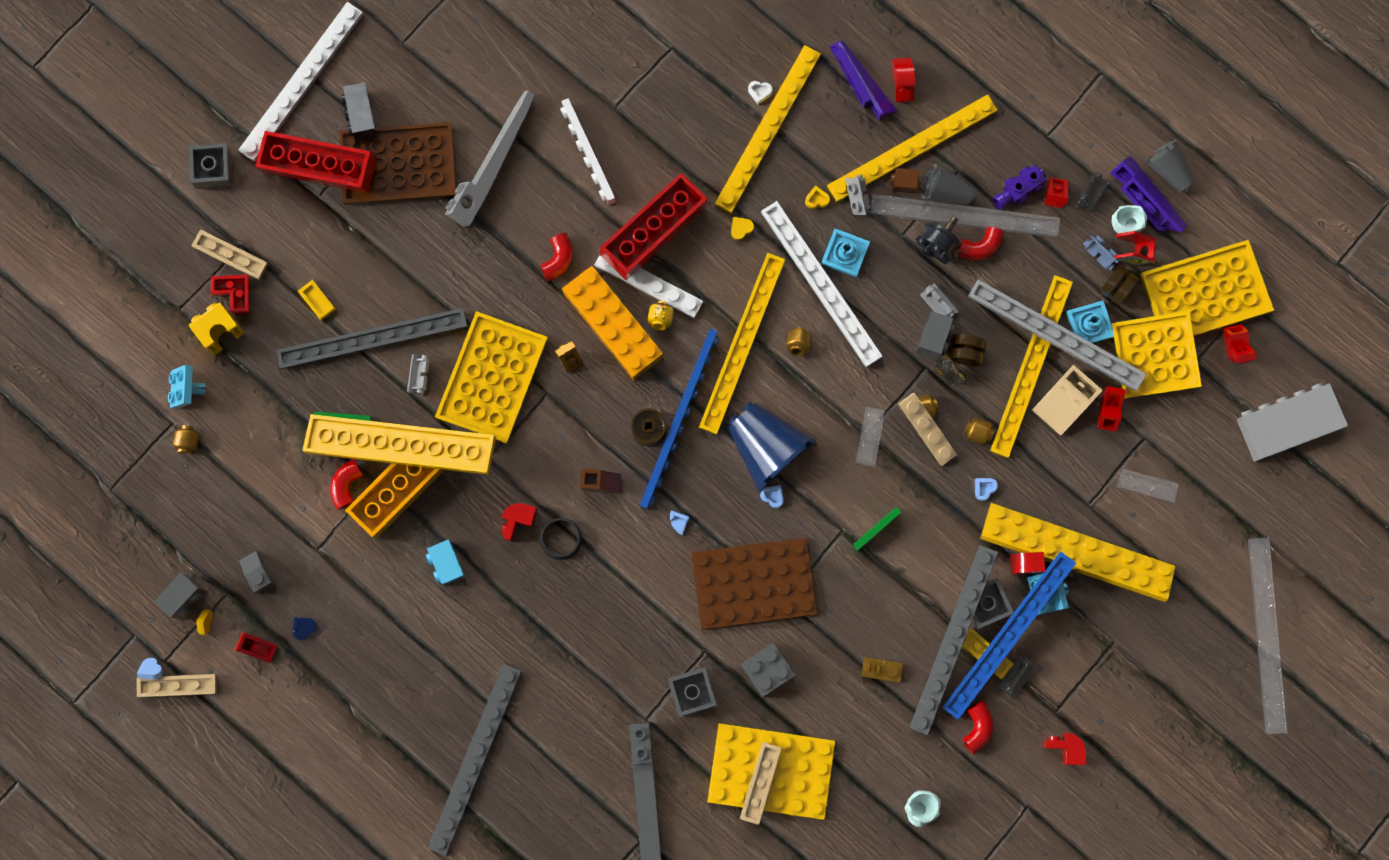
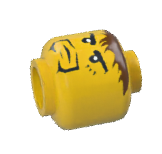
(660, 315)

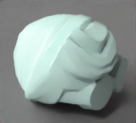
(1129, 219)
(922, 808)

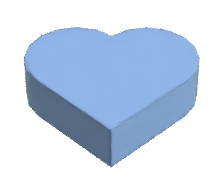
(984, 488)
(773, 496)
(150, 669)

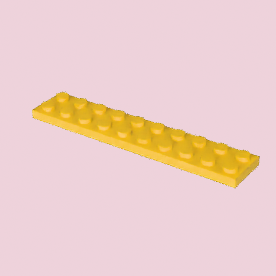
(399, 444)
(1091, 555)

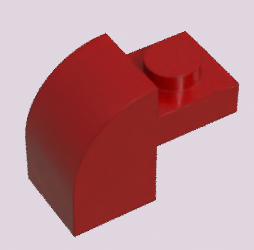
(904, 79)
(1237, 344)
(1110, 408)
(517, 514)
(1027, 563)
(1073, 748)

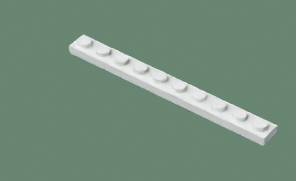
(302, 79)
(821, 284)

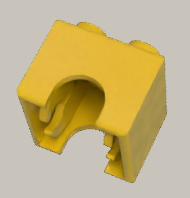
(212, 324)

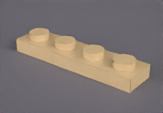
(229, 254)
(927, 429)
(177, 685)
(760, 783)

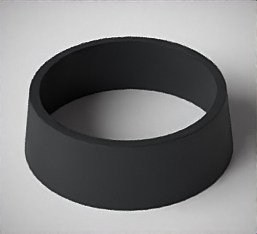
(568, 555)

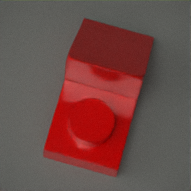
(1056, 192)
(256, 647)

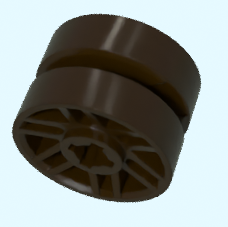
(1119, 285)
(967, 350)
(648, 417)

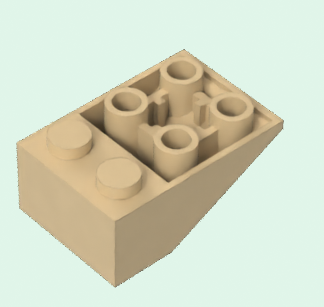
(1067, 400)

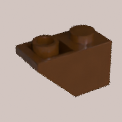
(600, 481)

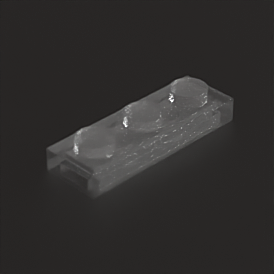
(870, 436)
(1147, 485)

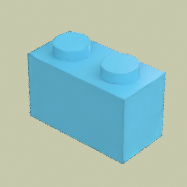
(445, 563)

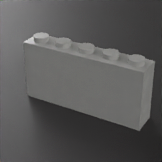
(1291, 421)

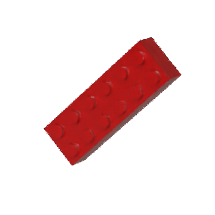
(316, 161)
(653, 226)

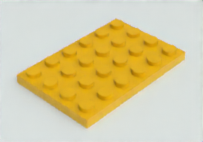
(1212, 286)
(491, 377)
(799, 778)

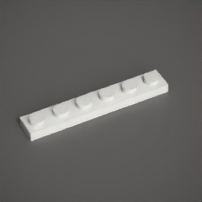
(584, 145)
(657, 289)

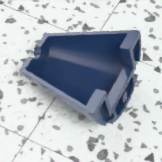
(766, 443)

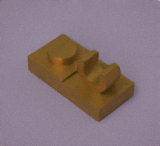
(569, 356)
(882, 669)

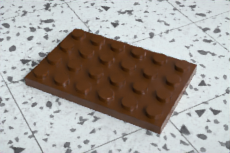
(409, 164)
(753, 583)

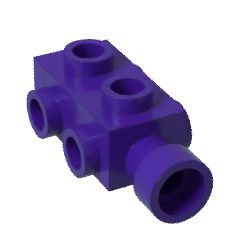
(1026, 184)

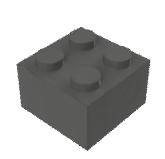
(211, 166)
(934, 336)
(180, 596)
(992, 605)
(767, 669)
(692, 692)

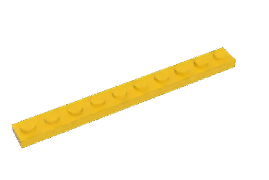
(767, 129)
(916, 145)
(741, 343)
(1029, 371)

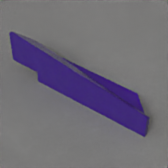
(861, 82)
(1145, 194)

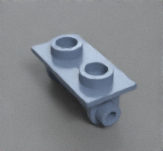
(1097, 246)

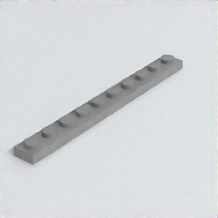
(1057, 335)

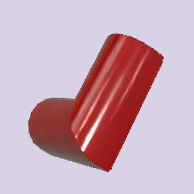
(237, 287)

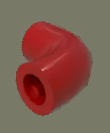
(984, 248)
(562, 257)
(340, 484)
(982, 727)

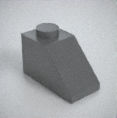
(256, 573)

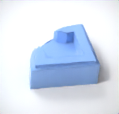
(678, 521)

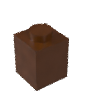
(904, 180)

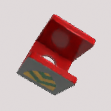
(1140, 240)

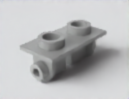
(859, 202)
(938, 301)
(417, 375)

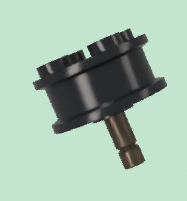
(939, 240)

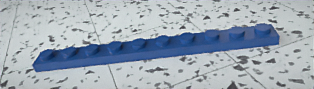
(677, 426)
(1009, 635)

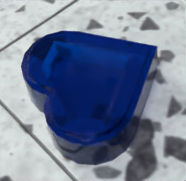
(303, 627)

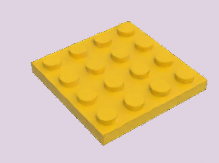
(1161, 349)

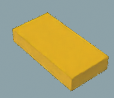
(316, 300)

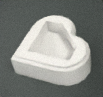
(759, 91)

